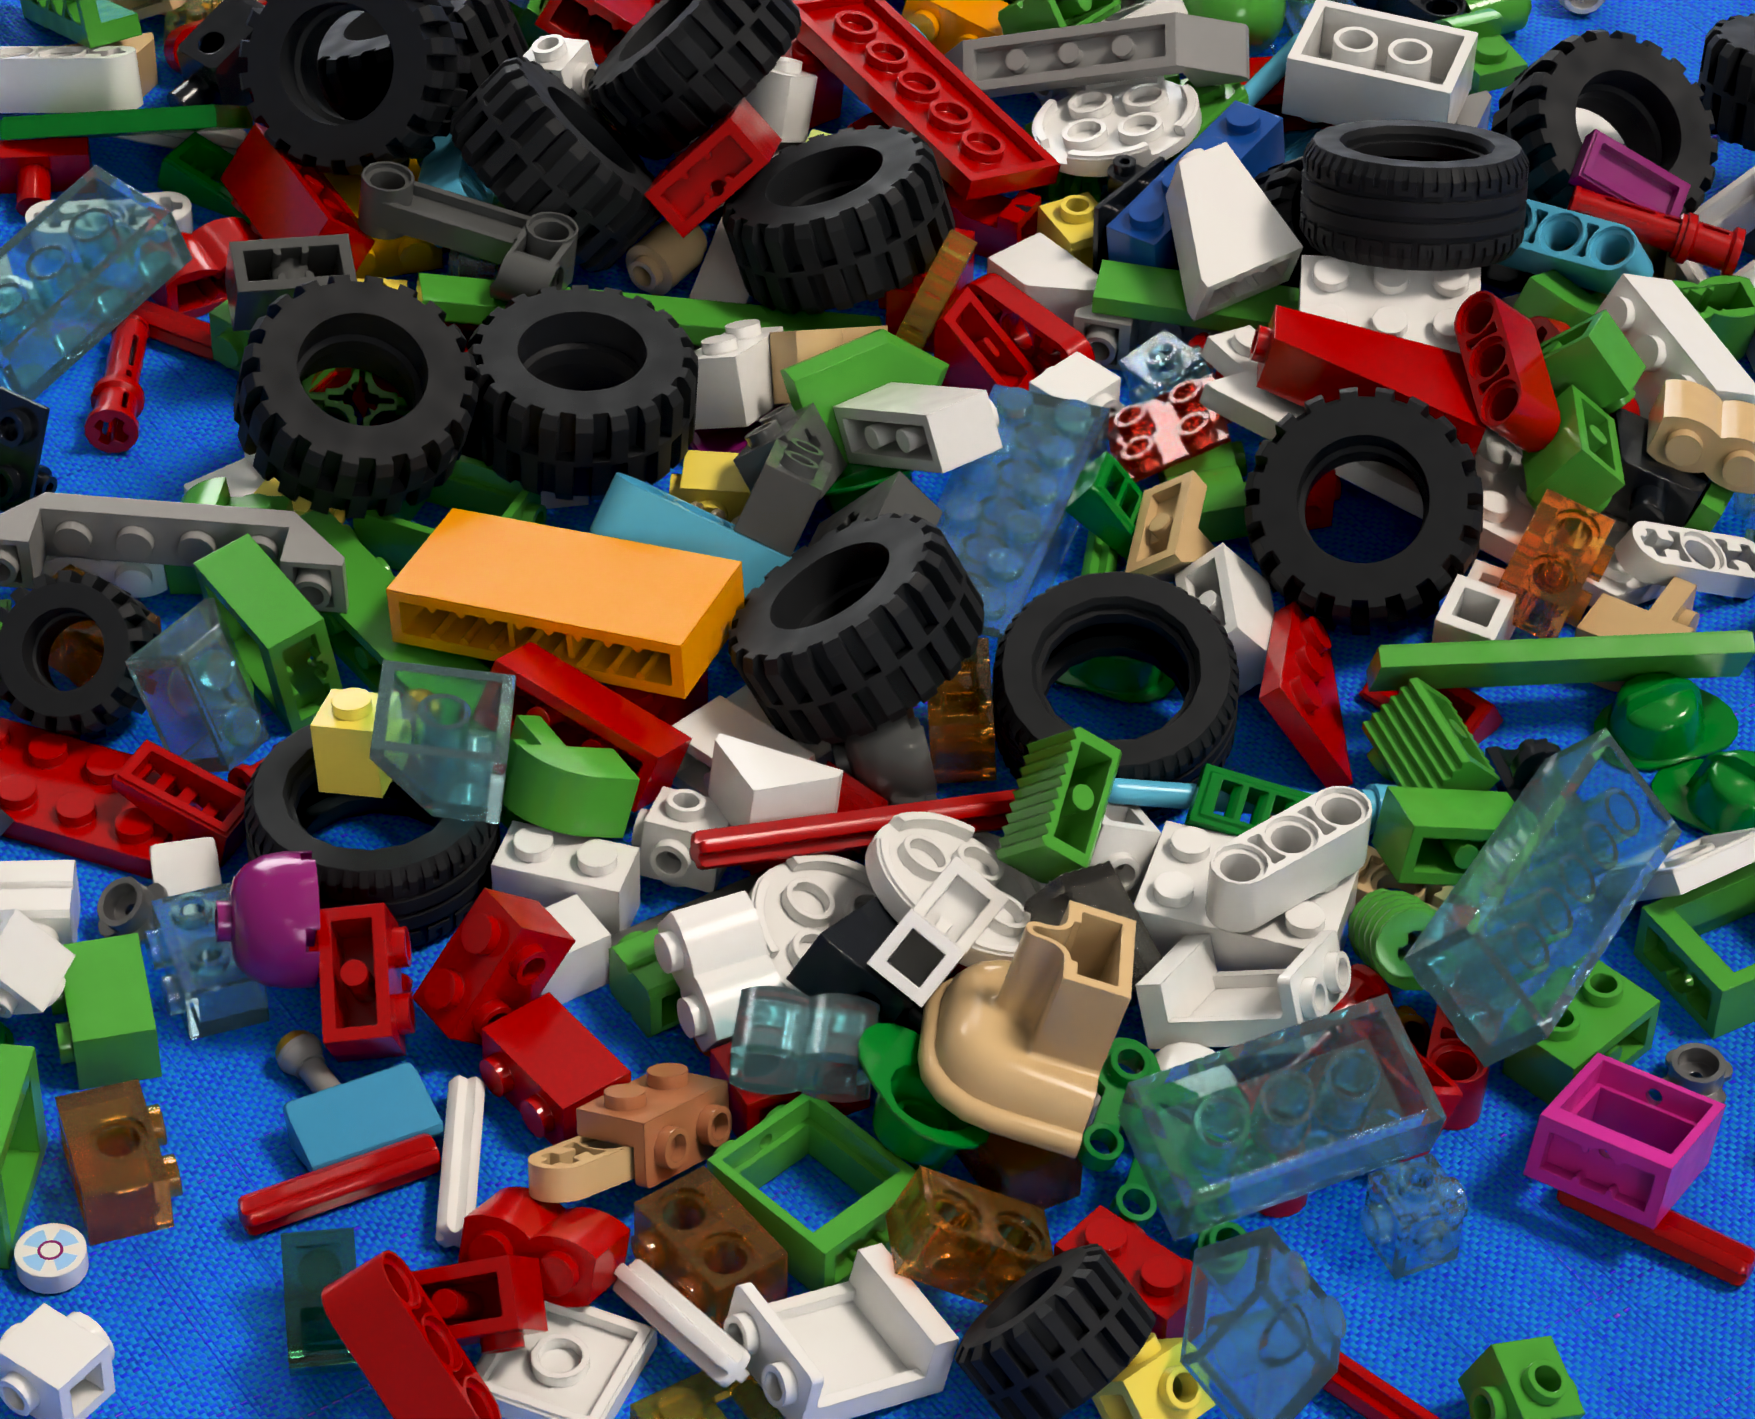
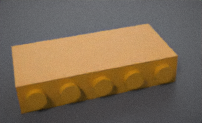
(594, 600)

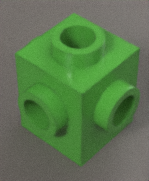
(1521, 1383)

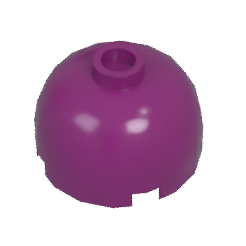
(273, 919)

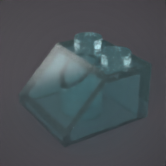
(200, 691)
(445, 737)
(1259, 1327)

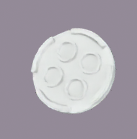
(1116, 119)
(913, 853)
(804, 900)

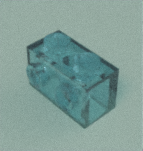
(199, 971)

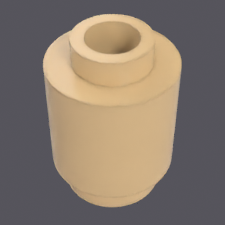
(664, 258)

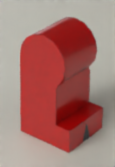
(996, 219)

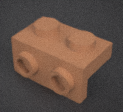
(665, 1116)

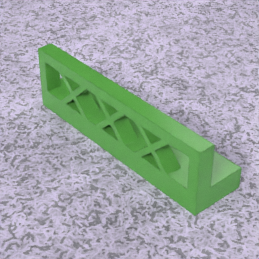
(84, 21)

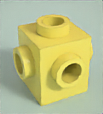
(1154, 1386)

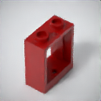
(713, 168)

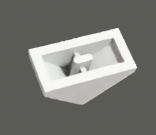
(769, 785)

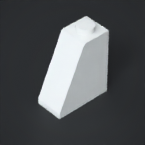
(1225, 232)

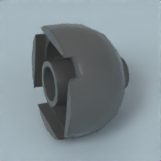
(891, 761)

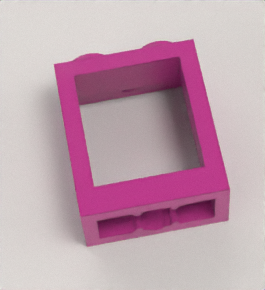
(1649, 1143)

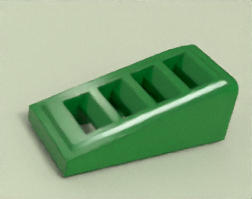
(191, 173)
(1107, 503)
(1264, 795)

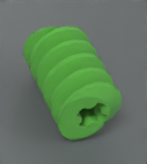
(1384, 931)

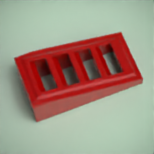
(221, 801)

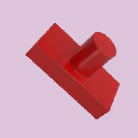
(40, 167)

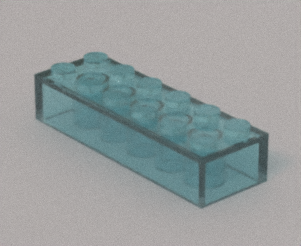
(1010, 505)
(1543, 898)

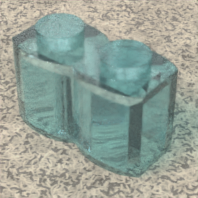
(801, 1043)

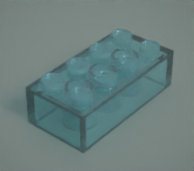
(80, 276)
(1280, 1116)

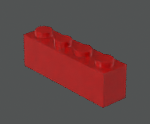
(288, 198)

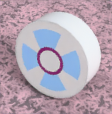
(51, 1258)

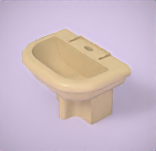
(1028, 1036)

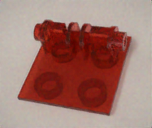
(1166, 430)

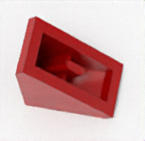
(978, 348)

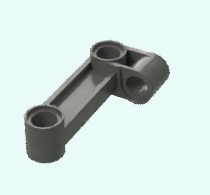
(531, 249)

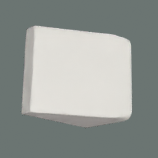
(185, 865)

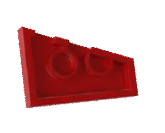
(1303, 693)

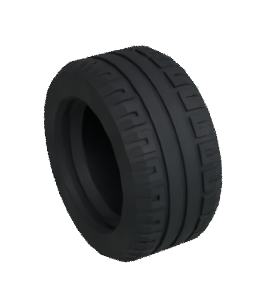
(1414, 194)
(1132, 619)
(422, 882)

